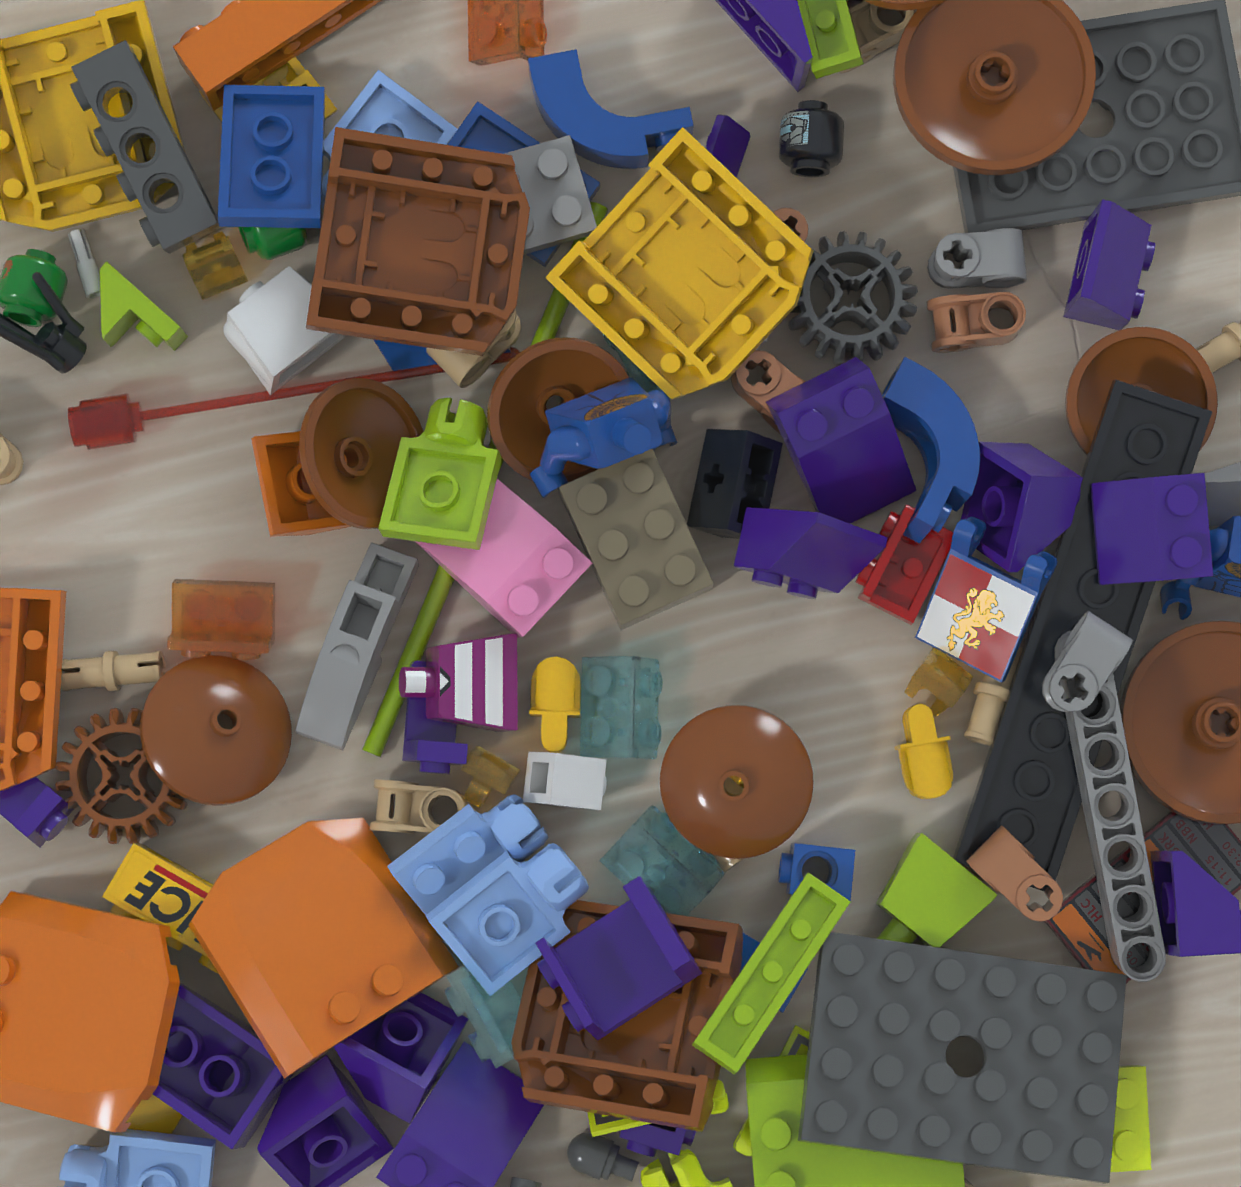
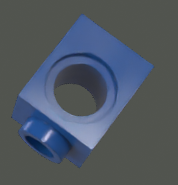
(839, 861)

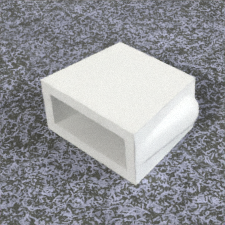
(272, 330)

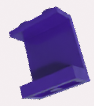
(619, 963)

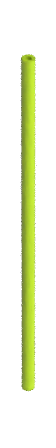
(442, 580)

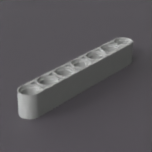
(1106, 831)

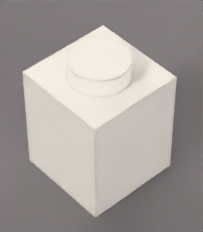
(565, 780)

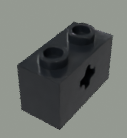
(733, 474)

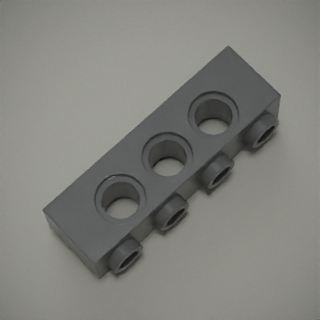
(120, 71)

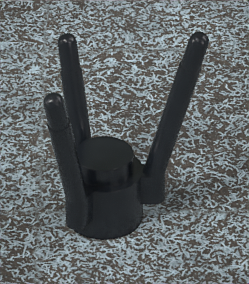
(53, 343)

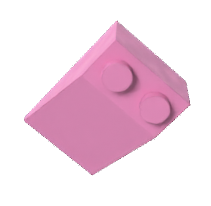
(519, 566)

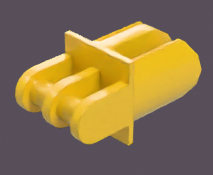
(555, 698)
(924, 757)

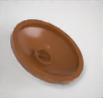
(1144, 359)
(526, 383)
(366, 426)
(758, 751)
(199, 755)

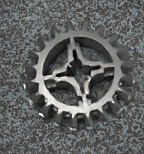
(863, 315)

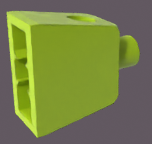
(930, 895)

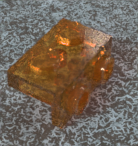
(505, 30)
(222, 618)

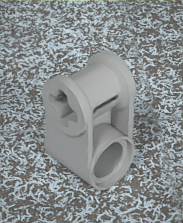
(987, 259)
(1091, 657)

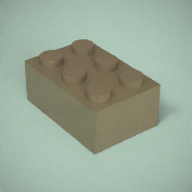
(636, 538)

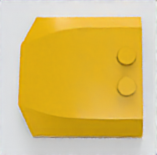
(48, 149)
(686, 271)

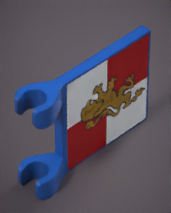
(980, 610)

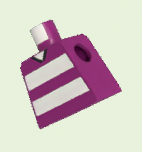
(468, 683)

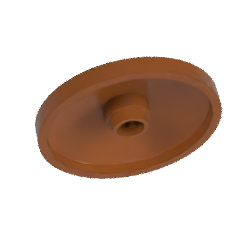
(994, 81)
(1186, 722)

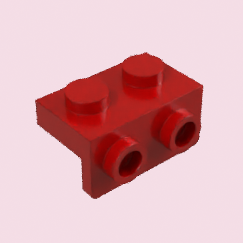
(904, 569)

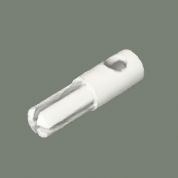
(86, 263)

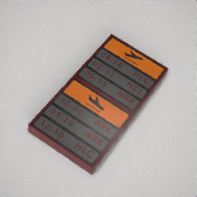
(1081, 918)

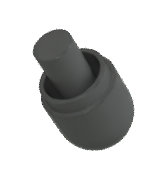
(599, 1157)

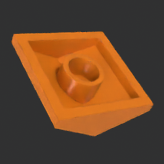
(285, 492)

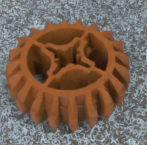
(106, 792)

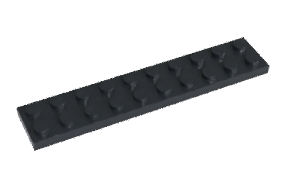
(1030, 767)

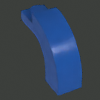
(593, 130)
(944, 434)

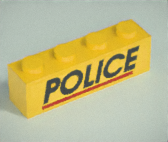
(161, 893)

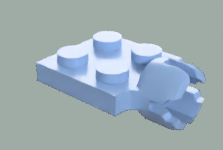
(391, 111)
(464, 848)
(506, 911)
(141, 1160)

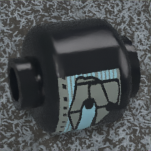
(811, 139)

